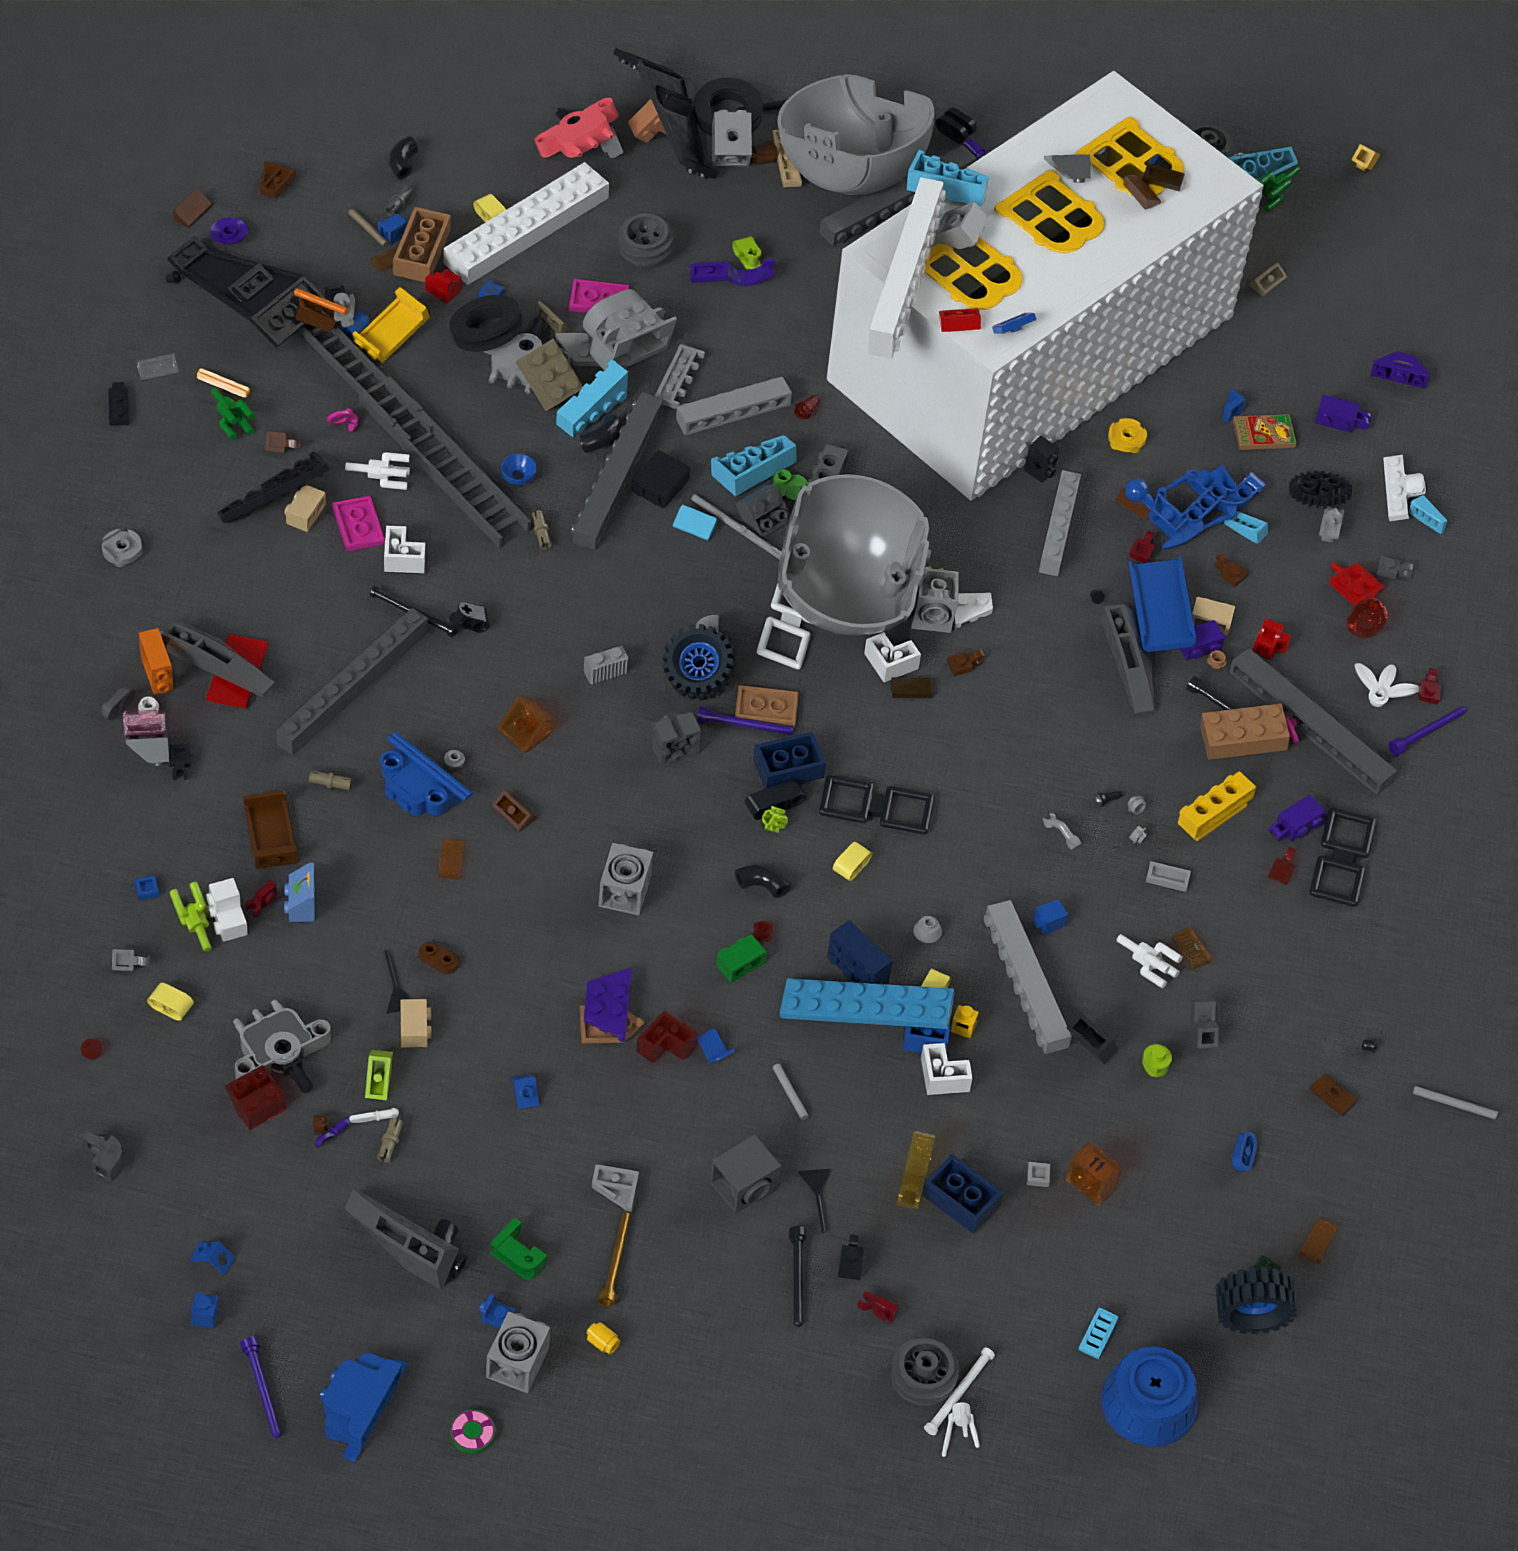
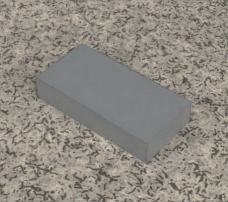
(1168, 876)

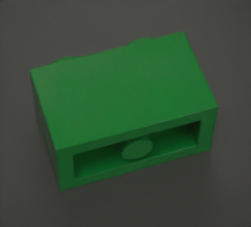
(741, 958)

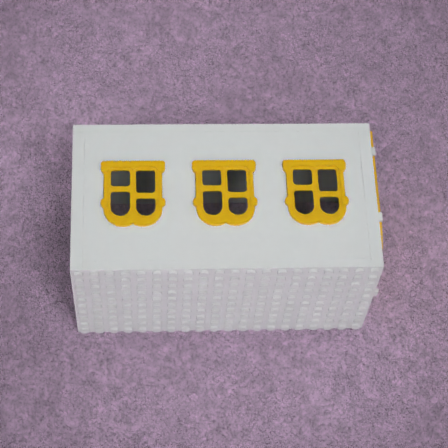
(1103, 301)

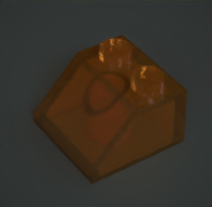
(527, 723)

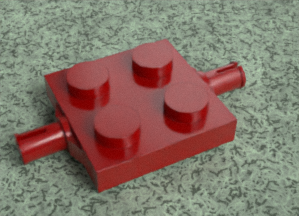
(1355, 583)

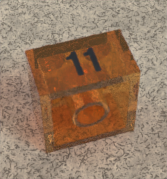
(1093, 1173)

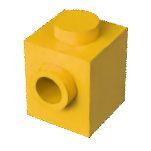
(1365, 158)

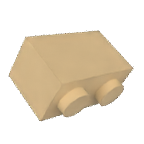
(305, 508)
(1209, 610)
(414, 1023)

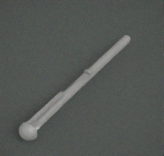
(737, 526)

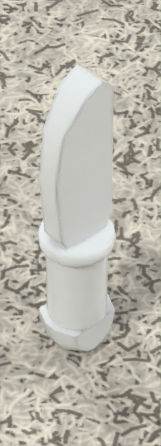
(377, 1115)

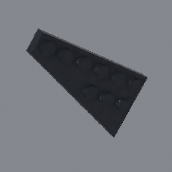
(278, 485)

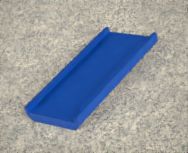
(1162, 605)

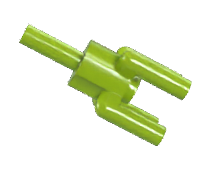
(193, 914)

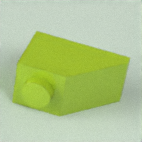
(378, 1074)

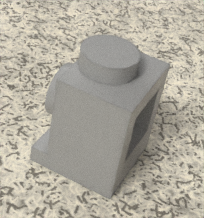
(612, 146)

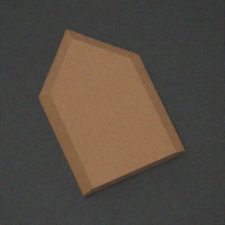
(594, 1035)

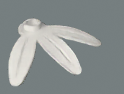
(1383, 687)

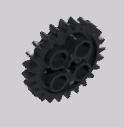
(1320, 489)

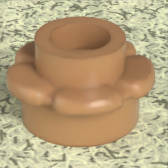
(1217, 659)

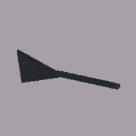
(397, 994)
(815, 1180)

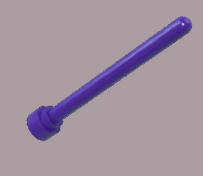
(705, 716)
(1399, 746)
(250, 1347)

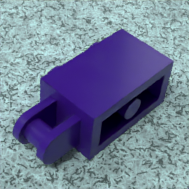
(1341, 414)
(1298, 819)

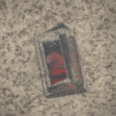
(157, 366)

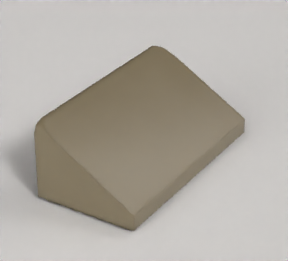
(1268, 279)
(551, 319)

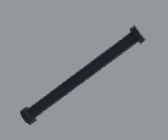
(375, 592)

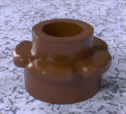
(320, 1123)

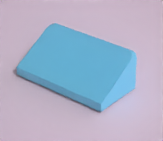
(695, 522)

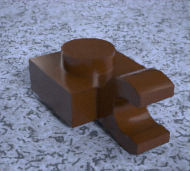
(278, 441)
(1233, 572)
(962, 663)

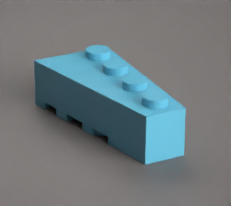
(1262, 162)
(959, 184)
(594, 399)
(755, 464)

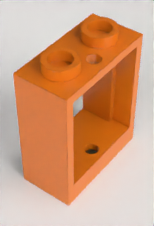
(156, 661)

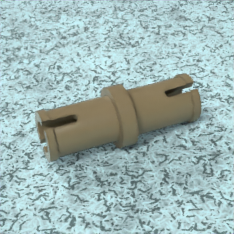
(541, 529)
(330, 780)
(390, 1140)

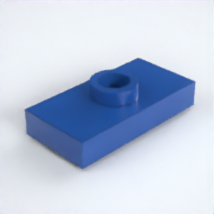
(1014, 324)

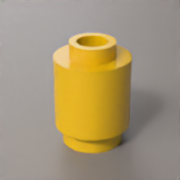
(603, 1338)

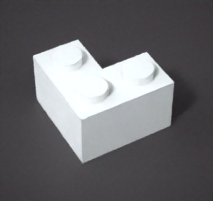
(402, 555)
(889, 659)
(226, 910)
(944, 1075)

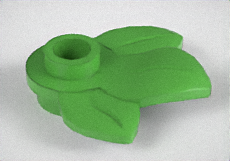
(789, 484)

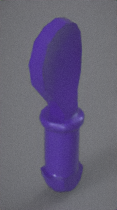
(334, 1131)

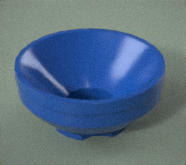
(518, 464)

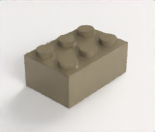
(549, 374)

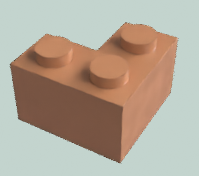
(646, 123)

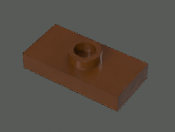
(1333, 1095)

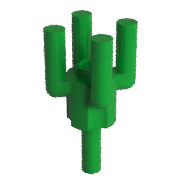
(1276, 186)
(232, 413)

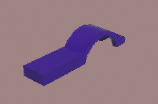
(725, 271)

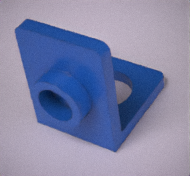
(713, 1046)
(525, 1090)
(209, 1253)

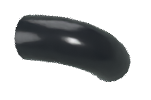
(400, 155)
(602, 435)
(763, 876)
(447, 1231)

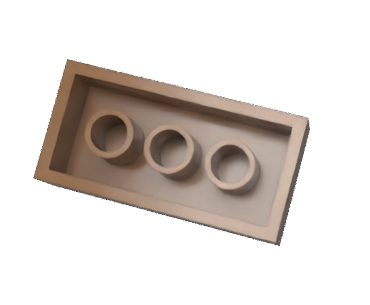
(421, 244)
(1244, 731)

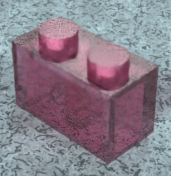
(144, 722)

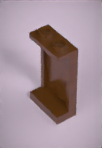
(270, 829)

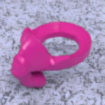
(347, 415)
(1291, 723)

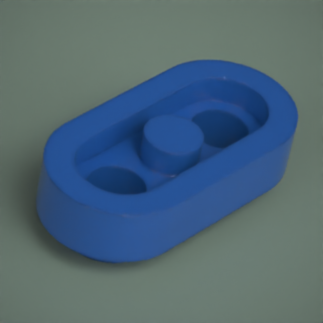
(1244, 1151)

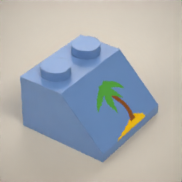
(301, 895)

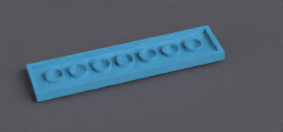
(867, 1003)

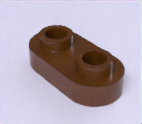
(437, 958)

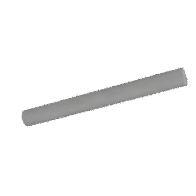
(1455, 1102)

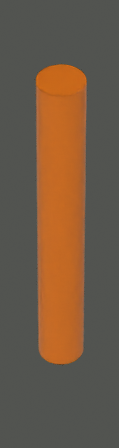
(320, 301)

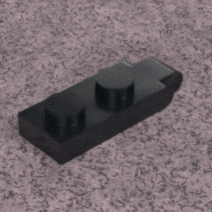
(118, 404)

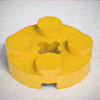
(1120, 442)

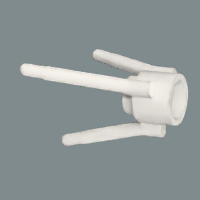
(962, 1417)

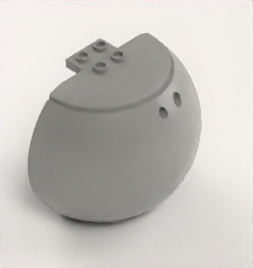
(850, 137)
(853, 555)

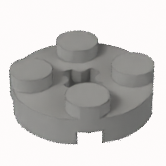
(124, 556)

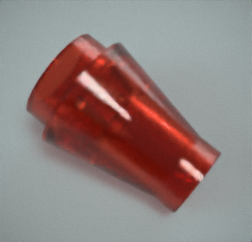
(805, 408)

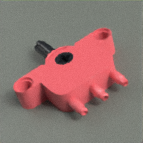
(578, 130)

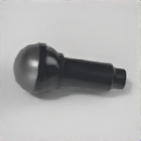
(1101, 799)

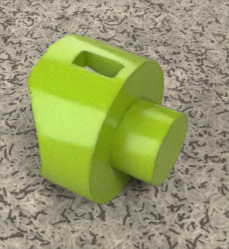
(1156, 1060)

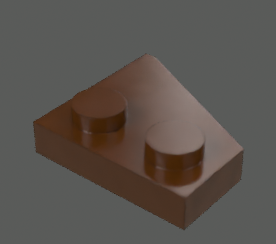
(275, 179)

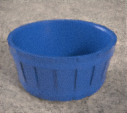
(1146, 1412)

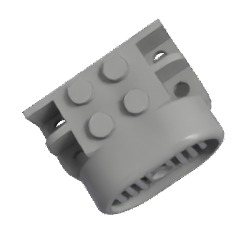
(626, 329)

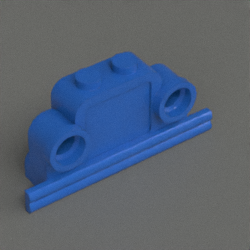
(418, 781)
(358, 1398)

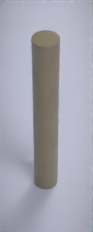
(370, 229)

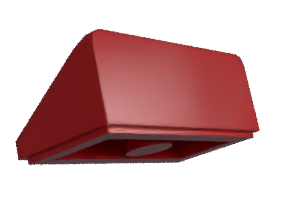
(960, 320)

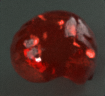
(1367, 618)

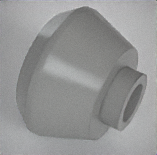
(927, 929)

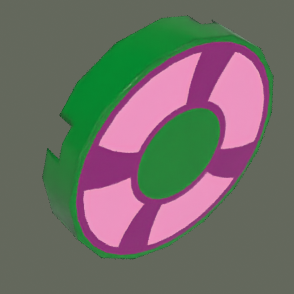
(472, 1431)

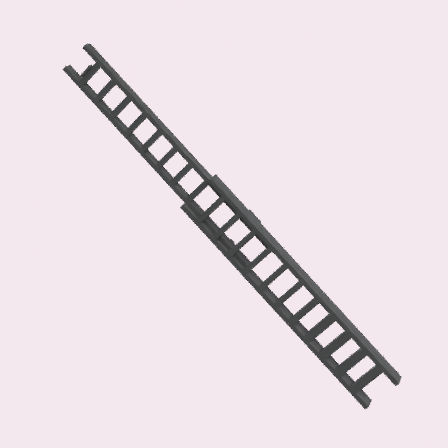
(400, 435)

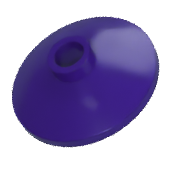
(228, 230)

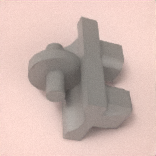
(346, 301)
(1331, 524)

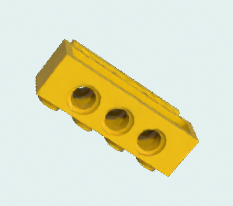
(1216, 806)

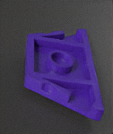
(608, 1003)

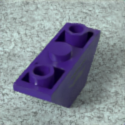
(1401, 369)

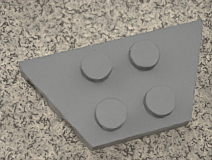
(578, 345)

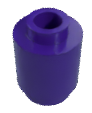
(975, 148)

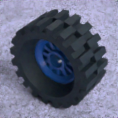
(694, 641)
(1256, 1300)

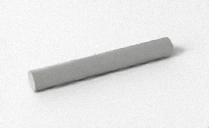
(790, 1092)

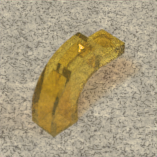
(915, 1170)

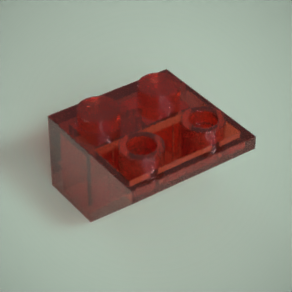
(256, 1097)

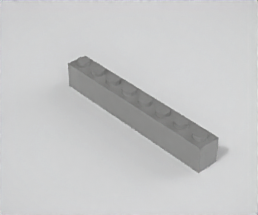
(1027, 977)

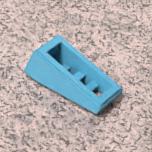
(1425, 512)
(1255, 534)
(1104, 1320)

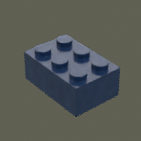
(789, 759)
(858, 955)
(962, 1193)

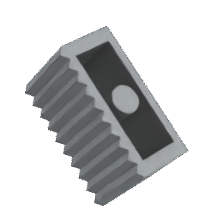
(606, 665)

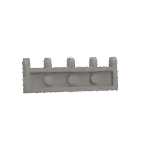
(678, 375)

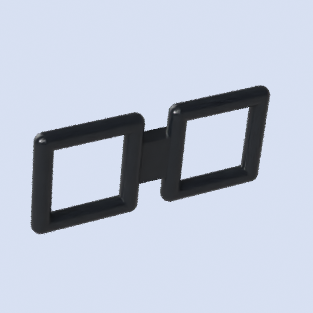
(876, 805)
(1342, 857)

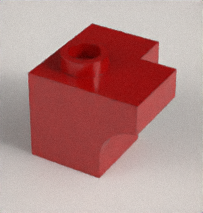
(443, 285)
(1271, 640)

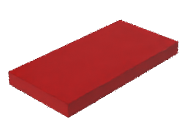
(227, 693)

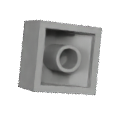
(961, 226)

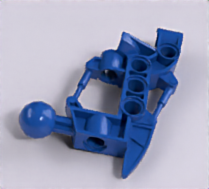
(1181, 527)

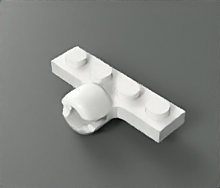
(1400, 487)

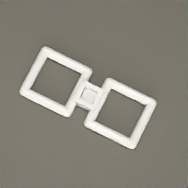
(789, 622)

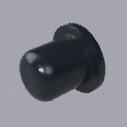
(174, 277)
(1097, 596)
(1369, 1045)

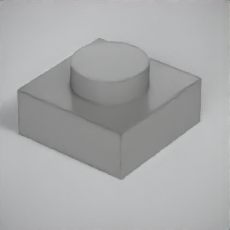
(1038, 1174)

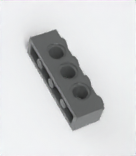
(831, 462)

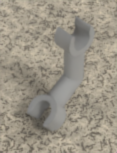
(1071, 840)

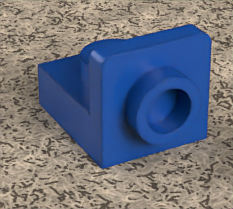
(1234, 406)
(493, 1311)

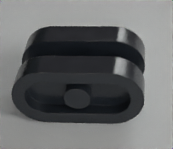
(956, 125)

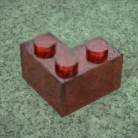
(666, 1034)

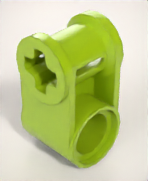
(747, 252)

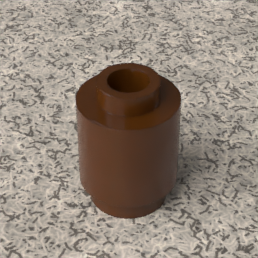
(764, 154)

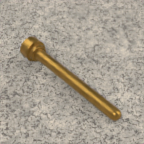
(607, 1295)

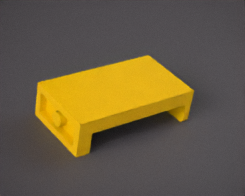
(392, 327)

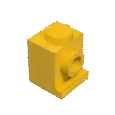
(966, 1016)

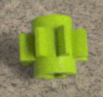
(774, 819)

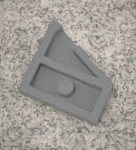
(616, 1184)

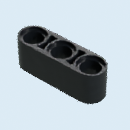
(783, 796)

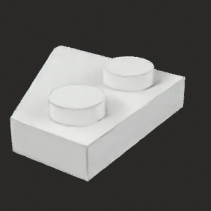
(971, 607)

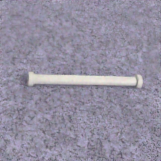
(987, 1355)

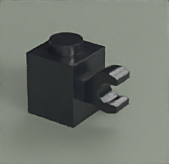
(851, 1259)

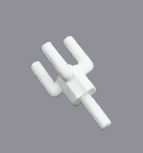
(382, 469)
(1151, 959)

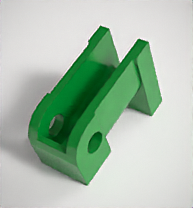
(515, 1255)

